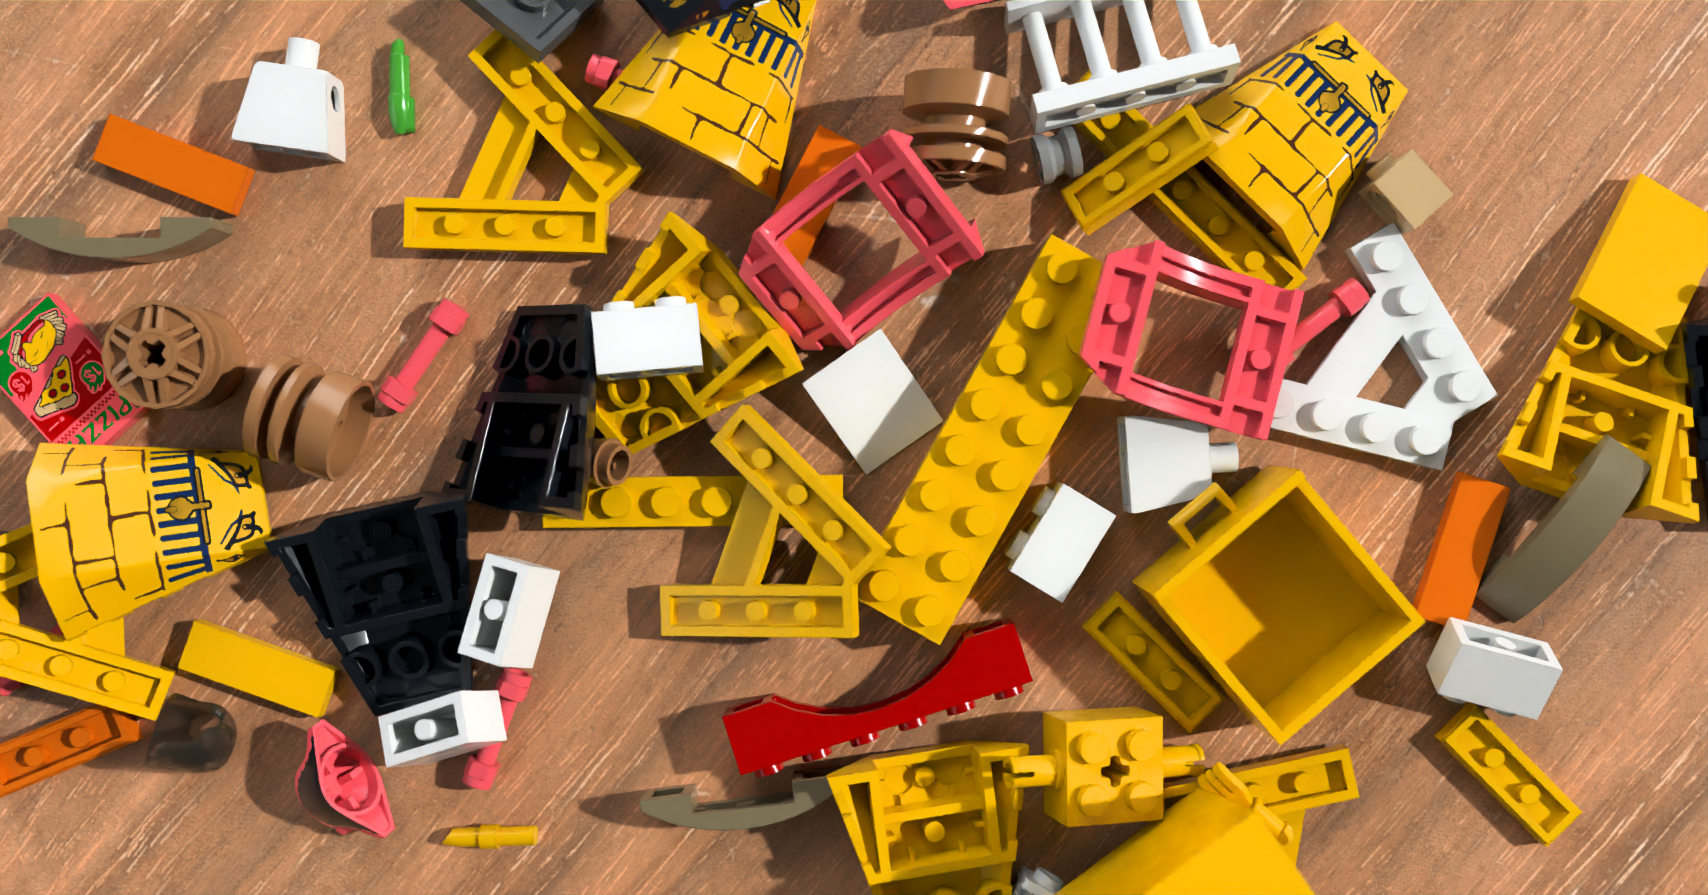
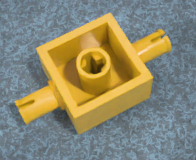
(1103, 766)

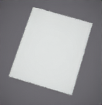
(872, 401)

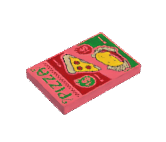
(58, 377)

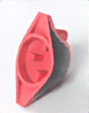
(342, 784)

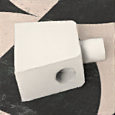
(293, 107)
(1168, 461)

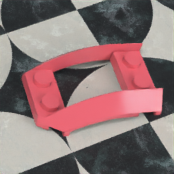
(916, 205)
(1257, 352)

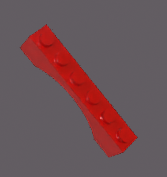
(781, 729)

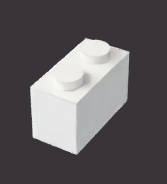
(647, 339)
(1058, 540)
(508, 611)
(1493, 669)
(442, 728)

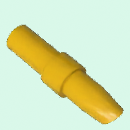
(492, 836)

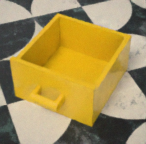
(1276, 599)
(1197, 850)

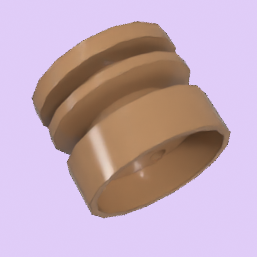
(954, 112)
(201, 356)
(308, 417)

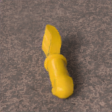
(1224, 783)

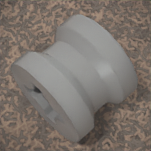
(1056, 155)

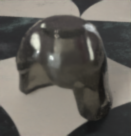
(180, 743)

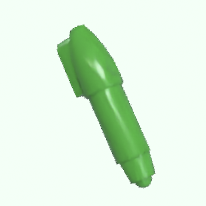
(401, 104)

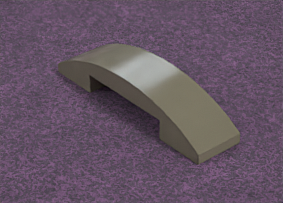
(177, 239)
(1567, 533)
(681, 806)

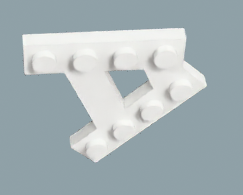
(1401, 310)

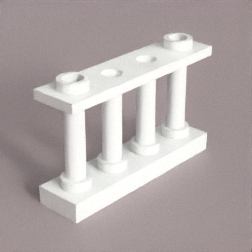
(1106, 89)

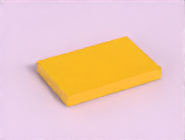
(1645, 264)

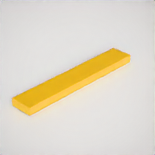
(1200, 208)

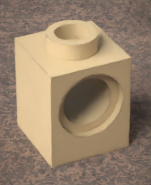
(1404, 190)

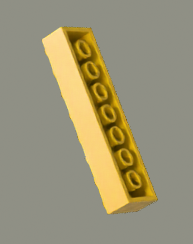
(987, 447)

